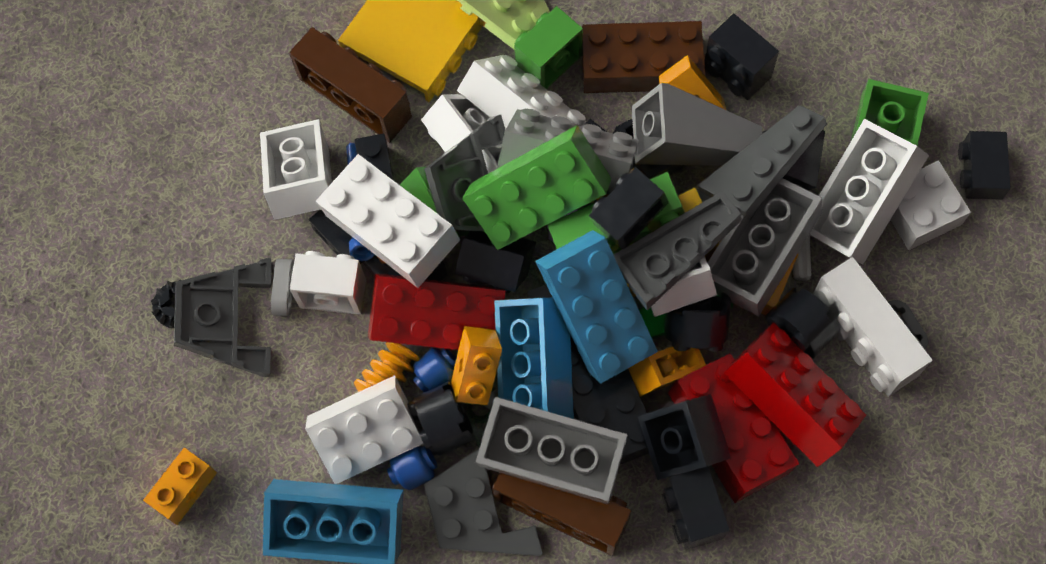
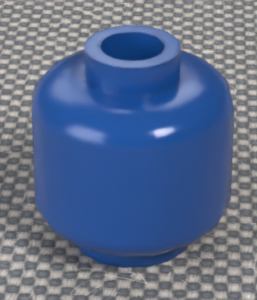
(434, 368)
(412, 468)

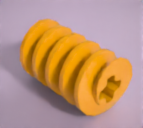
(392, 364)

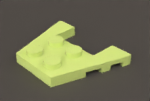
(506, 17)

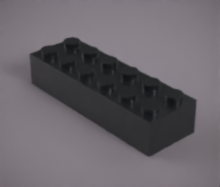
(607, 404)

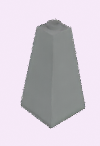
(687, 130)

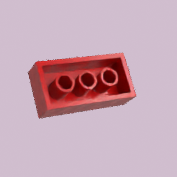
(431, 313)
(796, 394)
(753, 440)

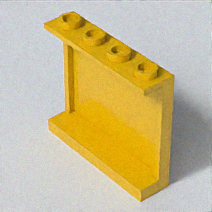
(413, 39)

